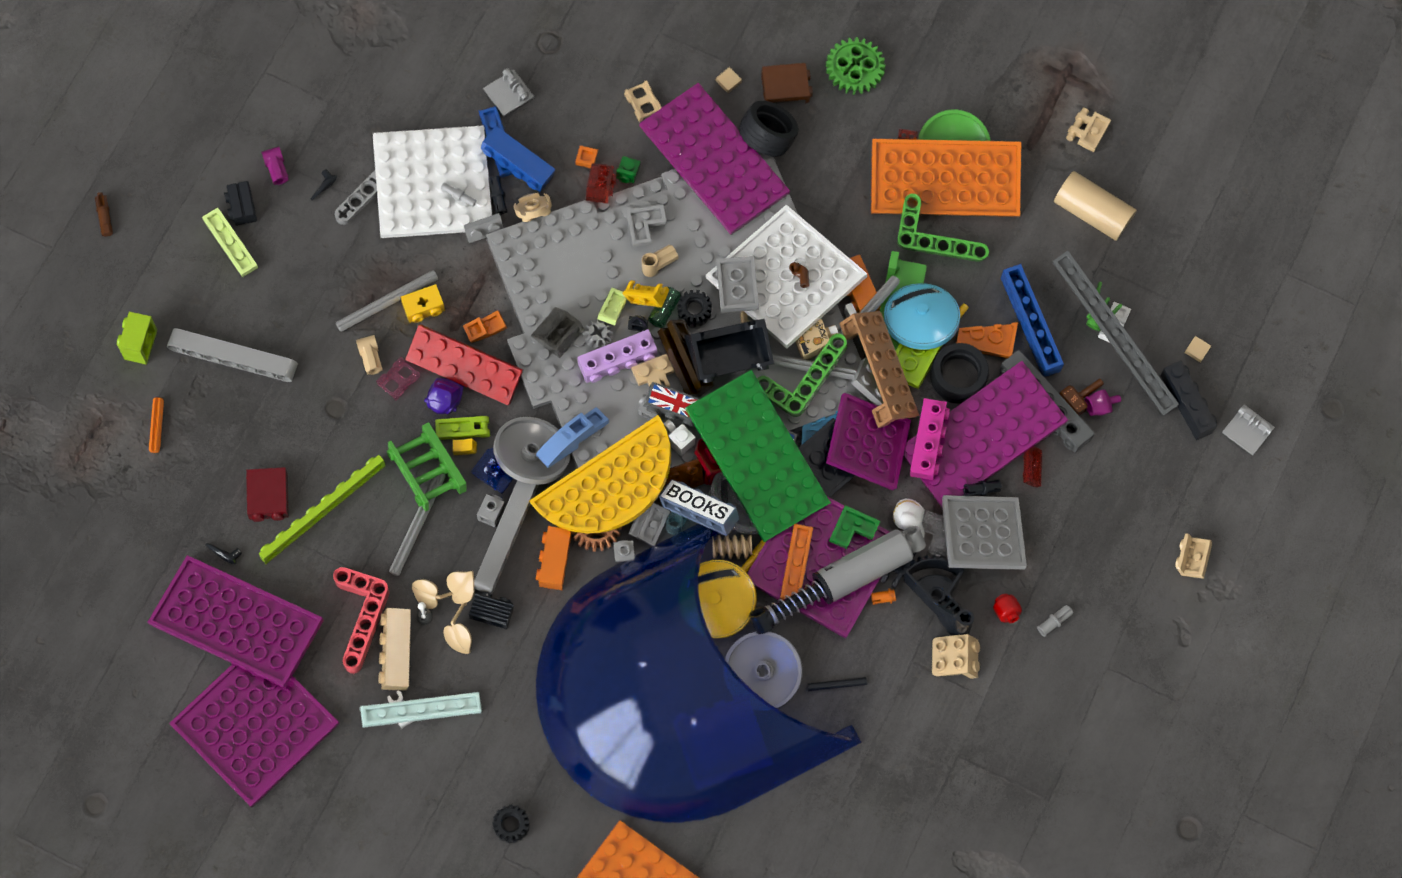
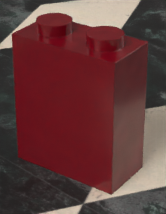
(267, 494)

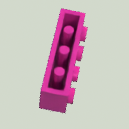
(928, 439)

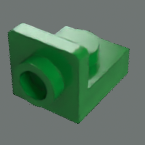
(628, 170)

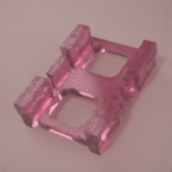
(393, 374)

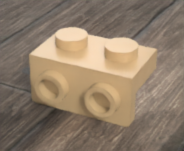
(1193, 556)

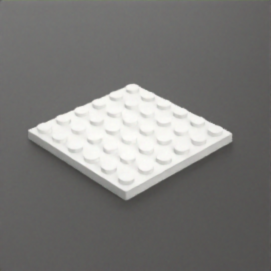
(410, 178)
(782, 302)

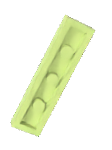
(230, 242)

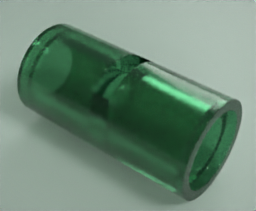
(660, 315)

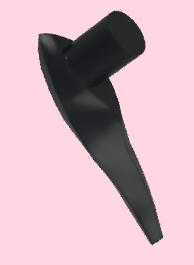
(329, 180)
(228, 557)

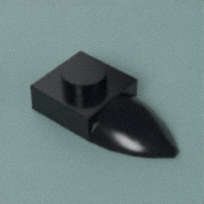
(637, 323)

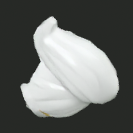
(908, 514)

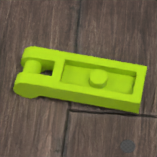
(462, 427)

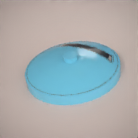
(922, 316)

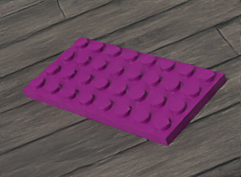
(714, 158)
(991, 431)
(236, 621)

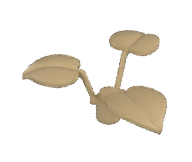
(462, 591)

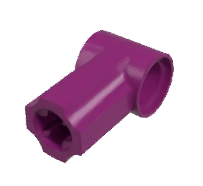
(274, 161)

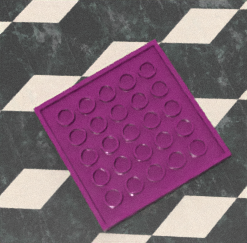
(770, 566)
(253, 729)

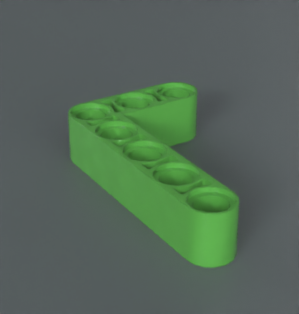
(934, 239)
(807, 381)

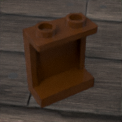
(786, 83)

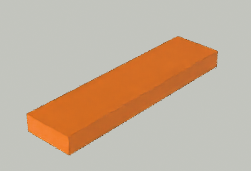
(796, 560)

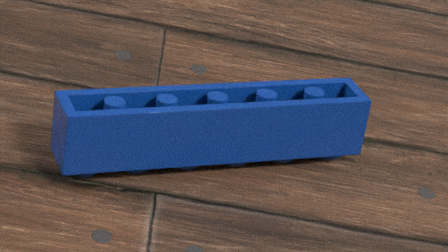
(1032, 320)

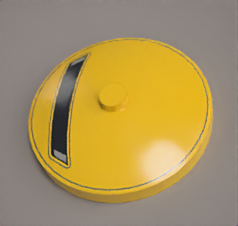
(725, 597)

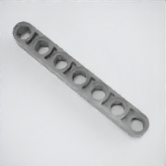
(232, 355)
(504, 537)

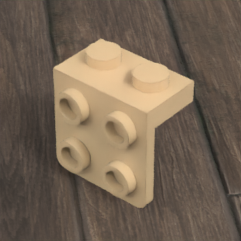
(955, 656)

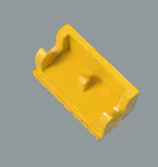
(646, 294)

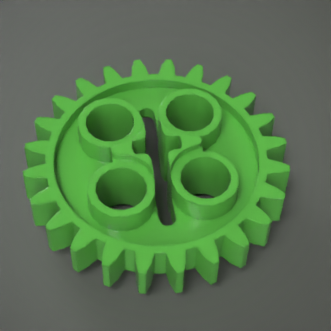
(867, 76)

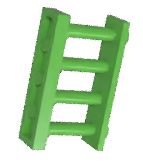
(437, 452)

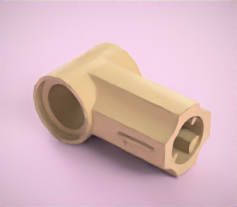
(658, 260)
(369, 351)

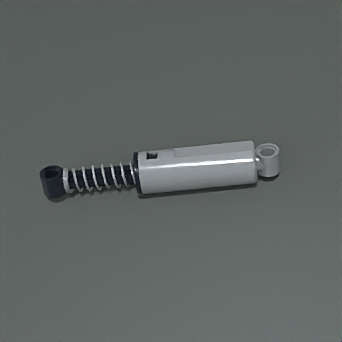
(845, 575)

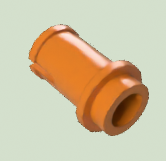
(883, 597)

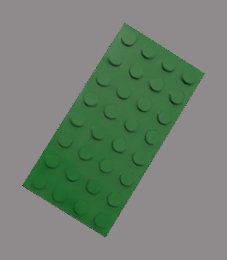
(757, 455)

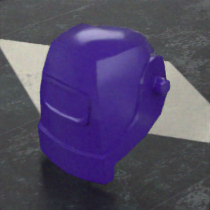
(444, 396)

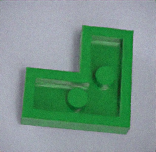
(850, 522)

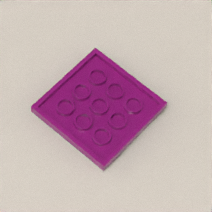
(863, 447)

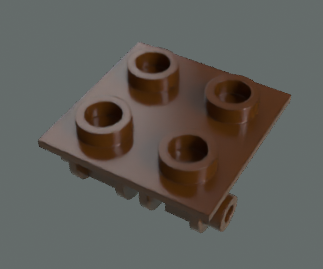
(688, 472)

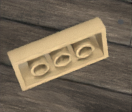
(1094, 205)

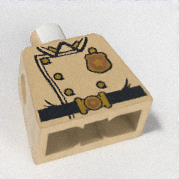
(815, 339)

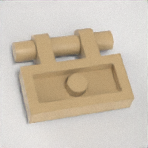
(1093, 132)

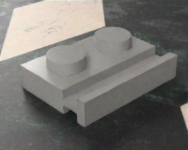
(649, 524)

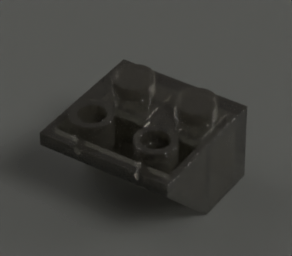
(558, 331)

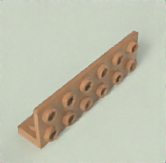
(884, 366)

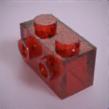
(600, 183)

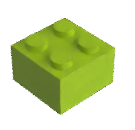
(137, 337)

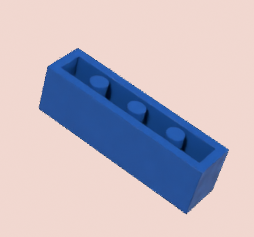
(517, 159)

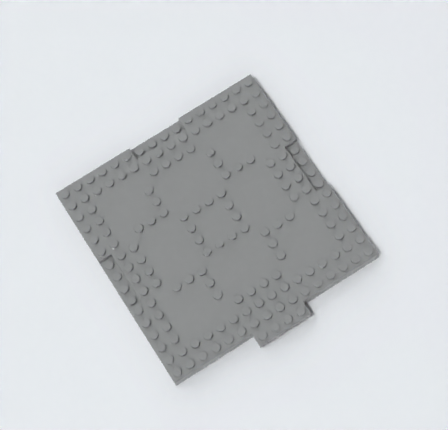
(587, 250)

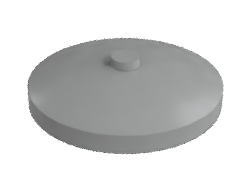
(517, 448)
(767, 666)

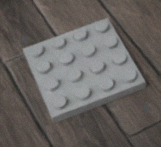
(983, 532)

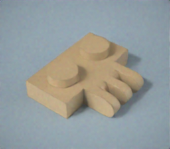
(653, 371)

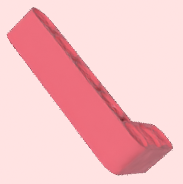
(365, 615)

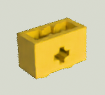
(429, 297)

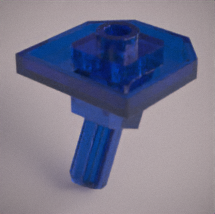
(491, 473)

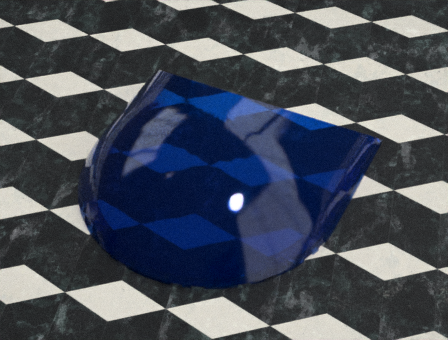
(652, 708)

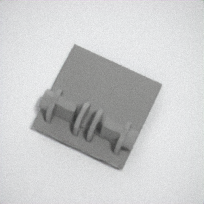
(508, 92)
(1248, 429)

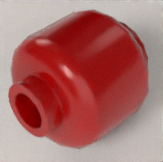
(1007, 608)

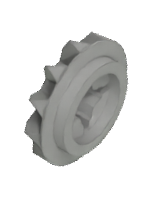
(595, 340)

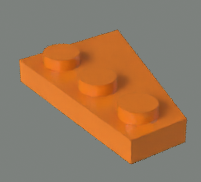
(990, 340)

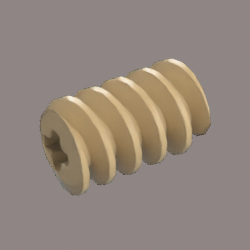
(732, 546)

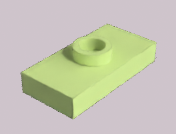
(612, 307)

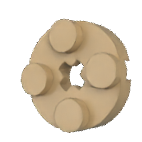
(533, 206)

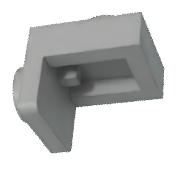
(624, 551)

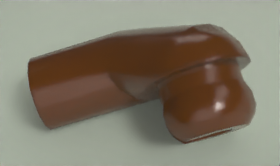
(801, 272)

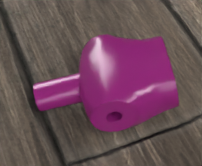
(1100, 403)

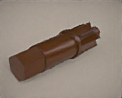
(103, 214)

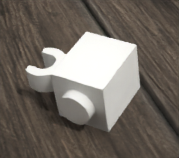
(680, 438)

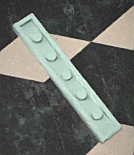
(420, 709)

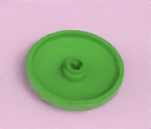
(954, 126)

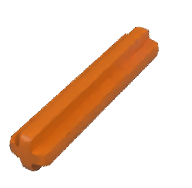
(156, 425)

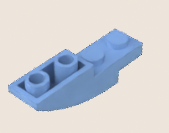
(570, 435)

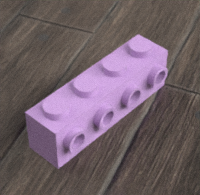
(617, 356)

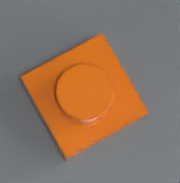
(586, 156)

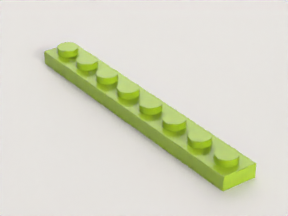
(316, 513)

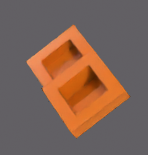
(485, 327)

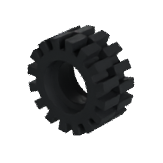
(699, 298)
(511, 811)

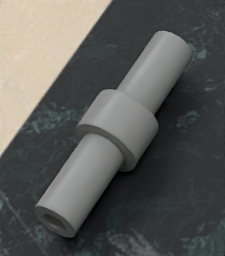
(458, 194)

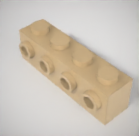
(395, 649)

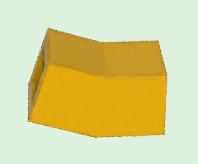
(464, 447)

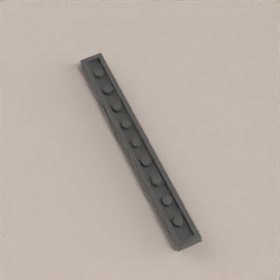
(1115, 333)

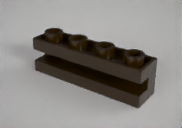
(676, 348)

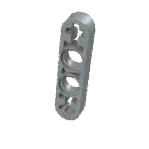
(357, 194)

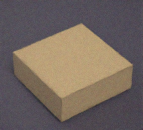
(728, 80)
(1197, 349)

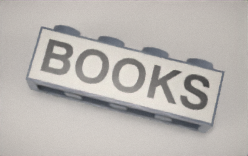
(699, 507)

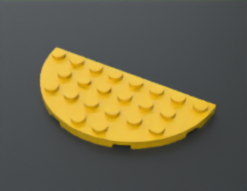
(612, 485)

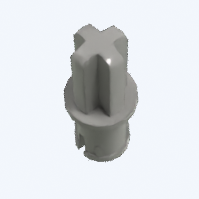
(1055, 620)

